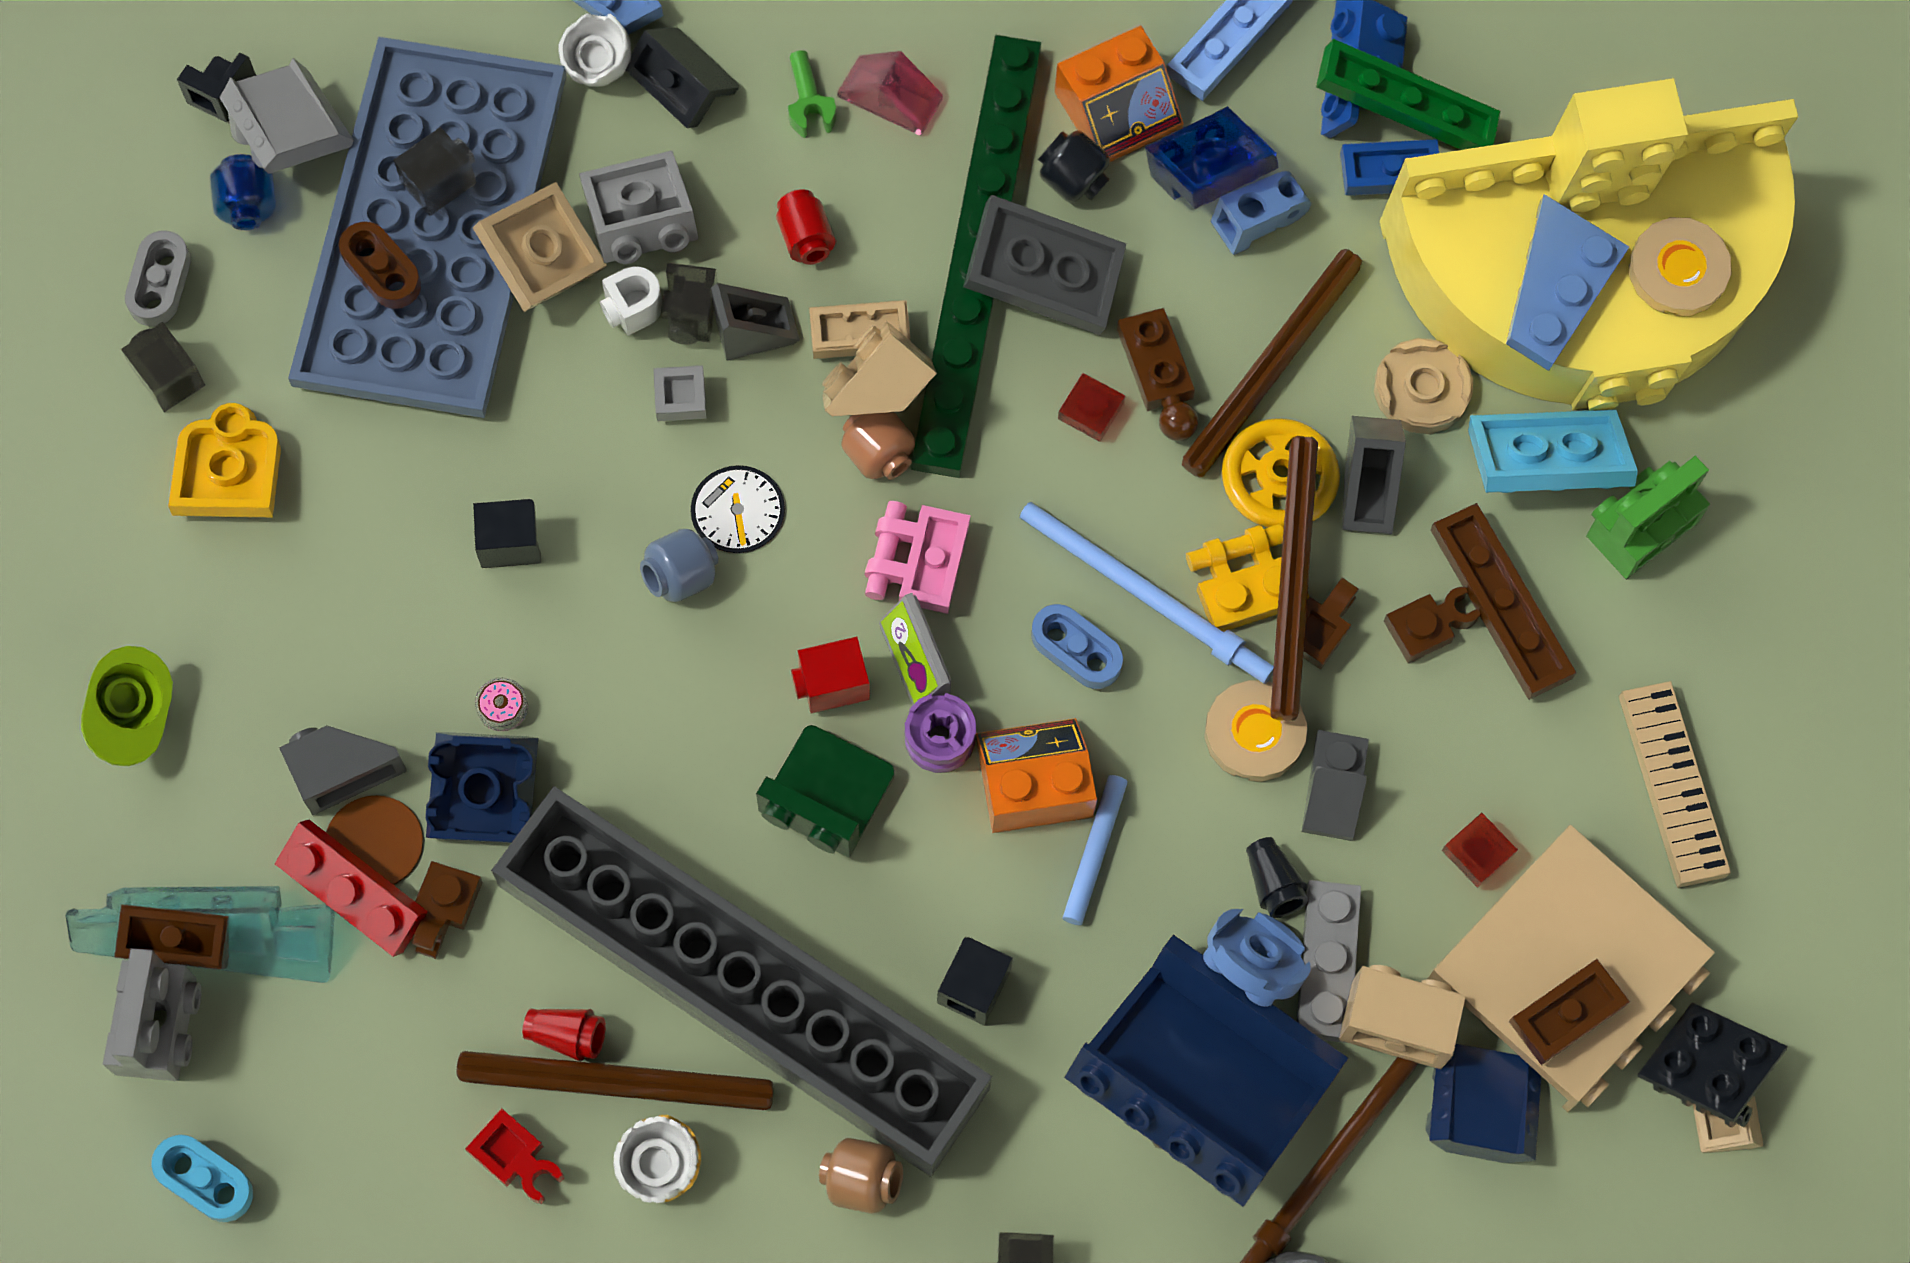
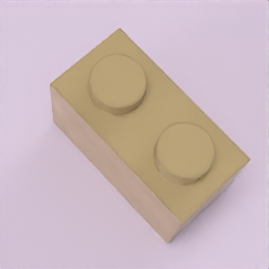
(1402, 1016)

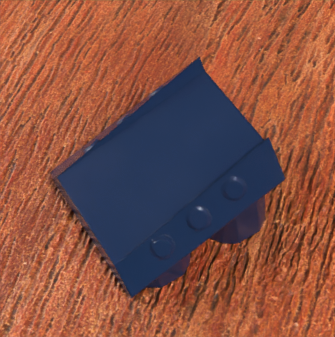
(480, 786)
(1485, 1106)

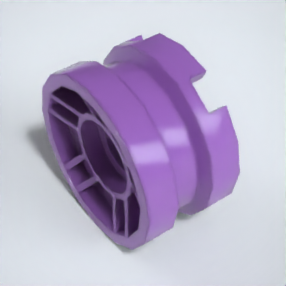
(937, 753)

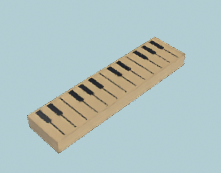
(1674, 784)

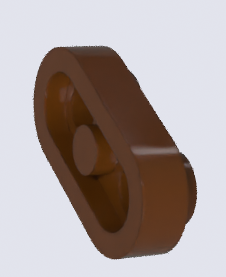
(383, 267)

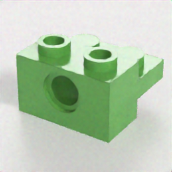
(1649, 516)

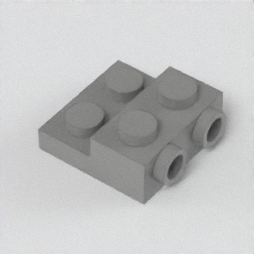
(639, 207)

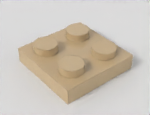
(539, 246)

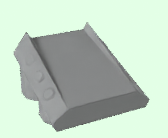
(283, 118)

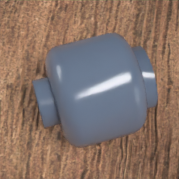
(679, 565)

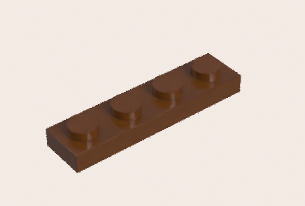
(1503, 601)

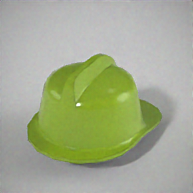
(126, 706)

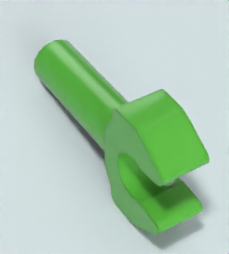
(808, 100)

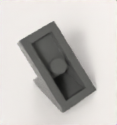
(1335, 785)

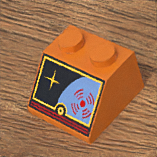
(1119, 93)
(1036, 775)

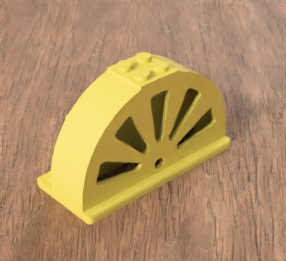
(1622, 163)

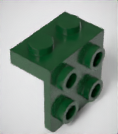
(825, 791)

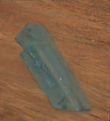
(261, 934)

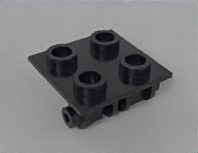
(1712, 1064)

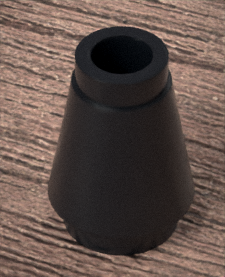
(1276, 880)

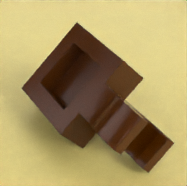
(1324, 623)
(449, 899)

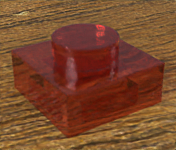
(1091, 407)
(1479, 850)

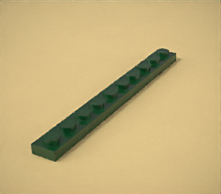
(964, 312)

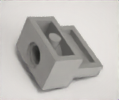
(135, 1041)

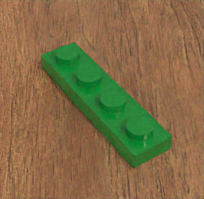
(1406, 97)

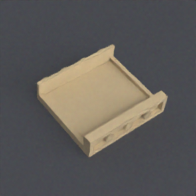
(1552, 925)

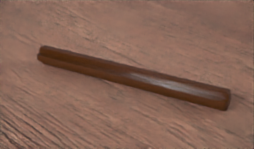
(1271, 363)
(1294, 579)
(615, 1080)

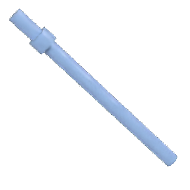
(1225, 645)

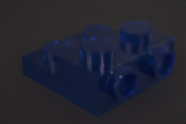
(1209, 158)

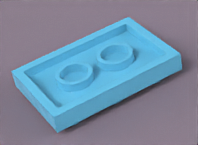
(1552, 451)

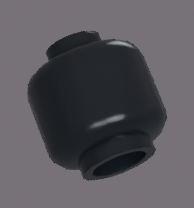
(1074, 166)

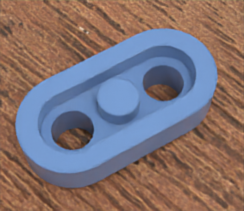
(1079, 646)

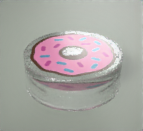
(501, 704)

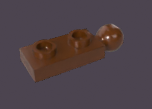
(1160, 371)

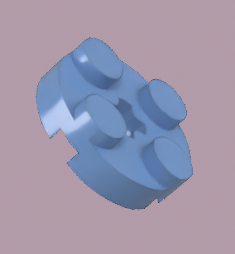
(1235, 950)

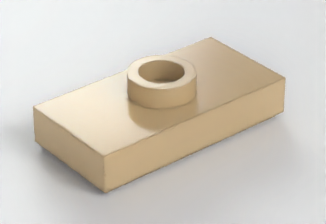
(840, 327)

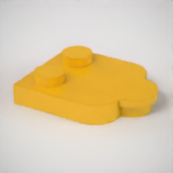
(226, 466)

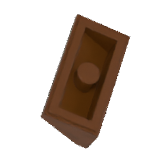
(174, 936)

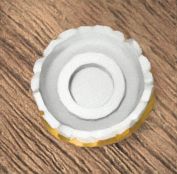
(657, 1159)

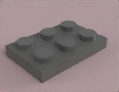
(1045, 265)

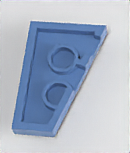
(1561, 280)

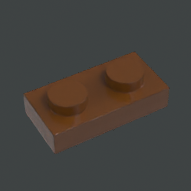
(1569, 1011)

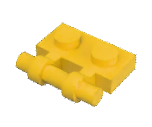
(1245, 594)

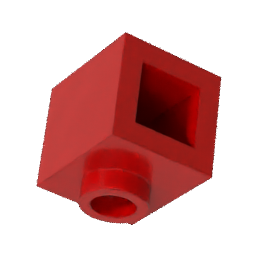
(831, 675)

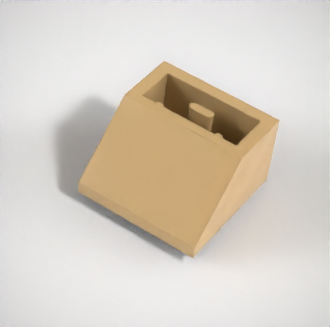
(881, 376)

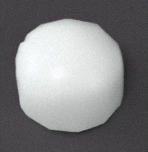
(595, 50)

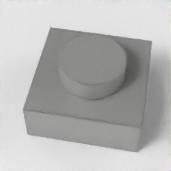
(679, 393)

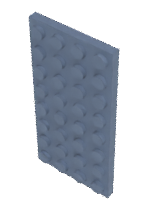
(449, 339)

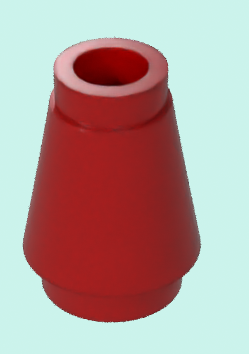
(566, 1031)

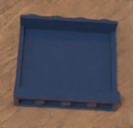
(1206, 1071)

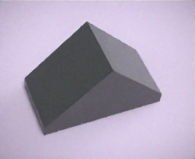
(752, 321)

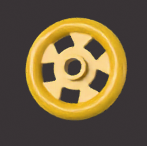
(1240, 462)

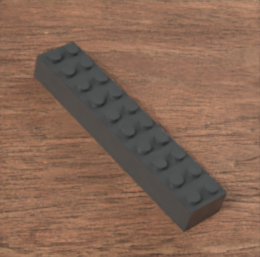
(743, 980)

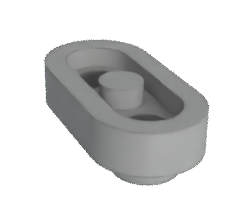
(157, 282)

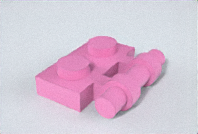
(933, 557)

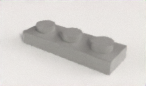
(1331, 948)

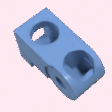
(1259, 210)

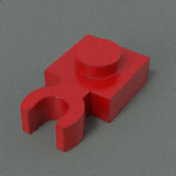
(509, 1152)

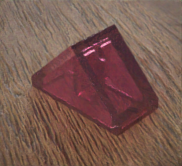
(892, 90)

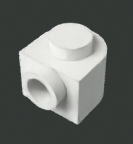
(631, 299)

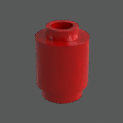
(805, 227)

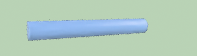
(1095, 850)

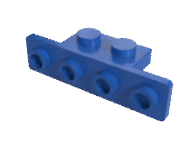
(1373, 30)

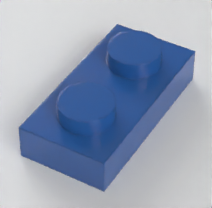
(1375, 166)

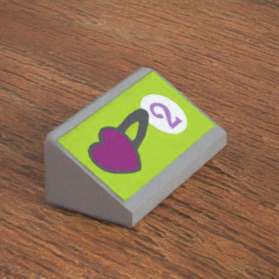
(915, 650)

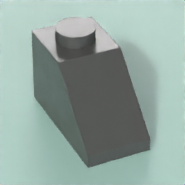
(1372, 474)
(337, 765)

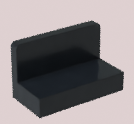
(679, 74)

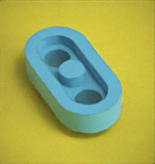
(203, 1180)

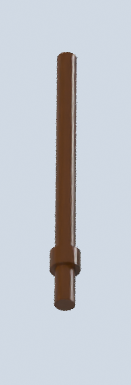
(1274, 1235)

